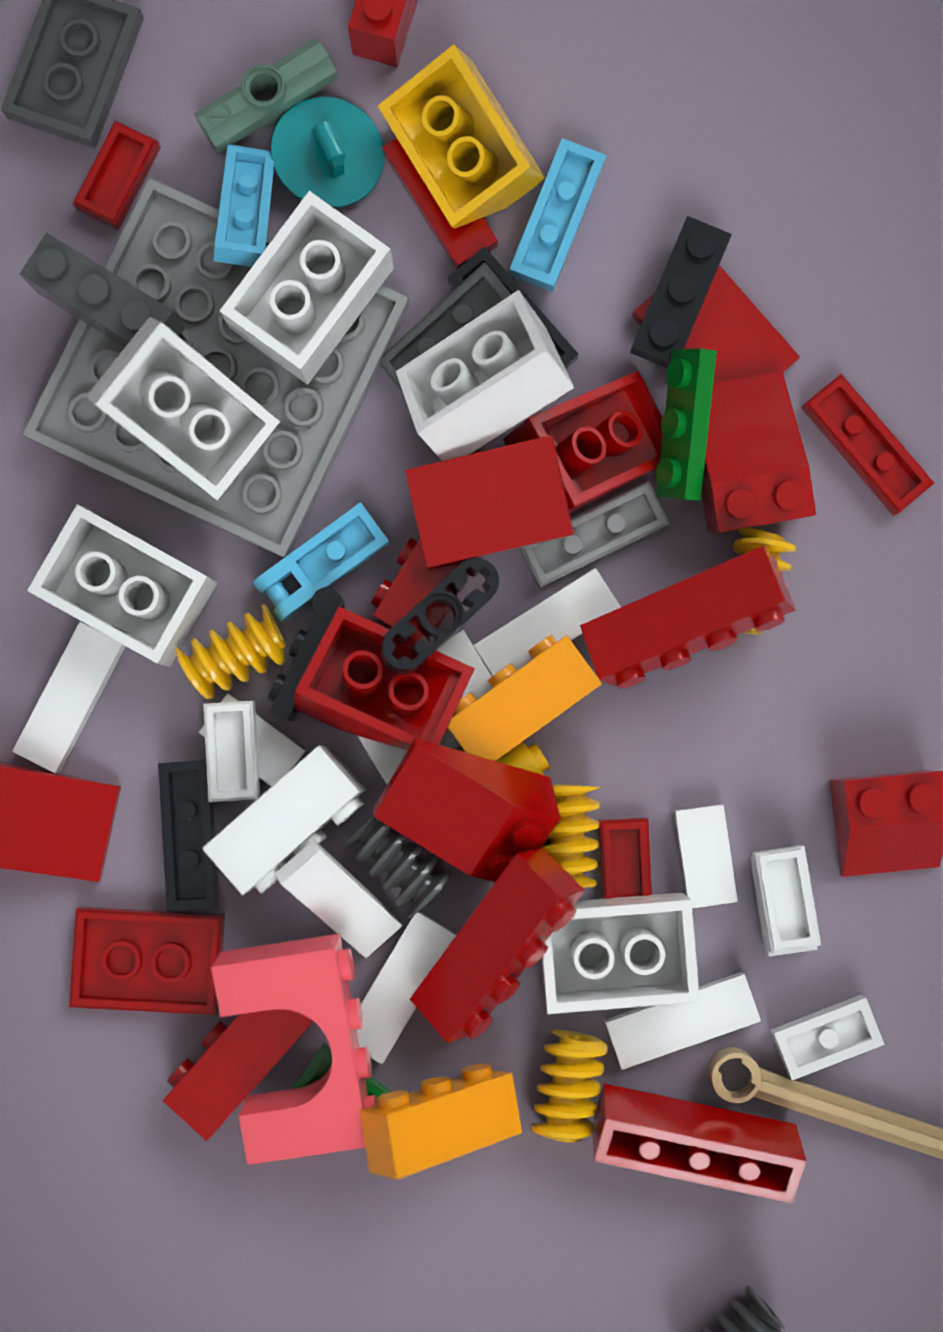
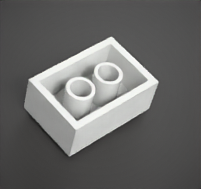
(308, 287)
(483, 379)
(183, 408)
(122, 586)
(286, 820)
(622, 955)

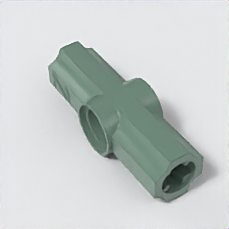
(291, 79)

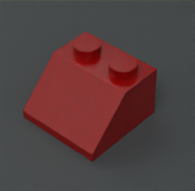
(888, 822)

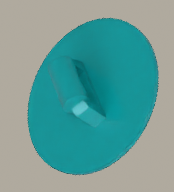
(328, 150)

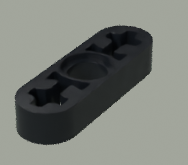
(456, 581)

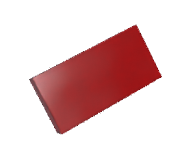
(116, 175)
(625, 857)

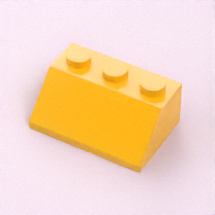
(460, 139)

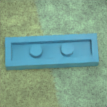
(244, 206)
(557, 215)

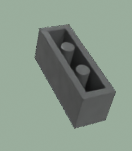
(93, 292)

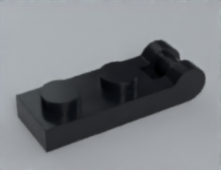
(282, 693)

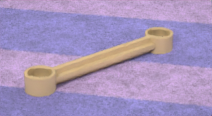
(826, 1105)

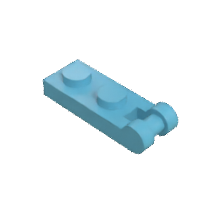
(322, 561)

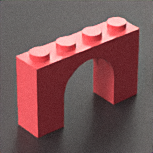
(310, 980)

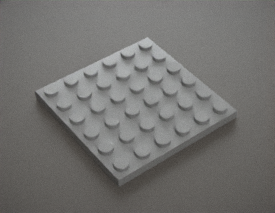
(171, 257)

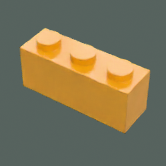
(523, 699)
(439, 1121)

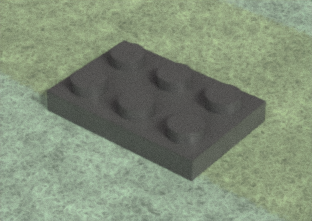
(73, 67)

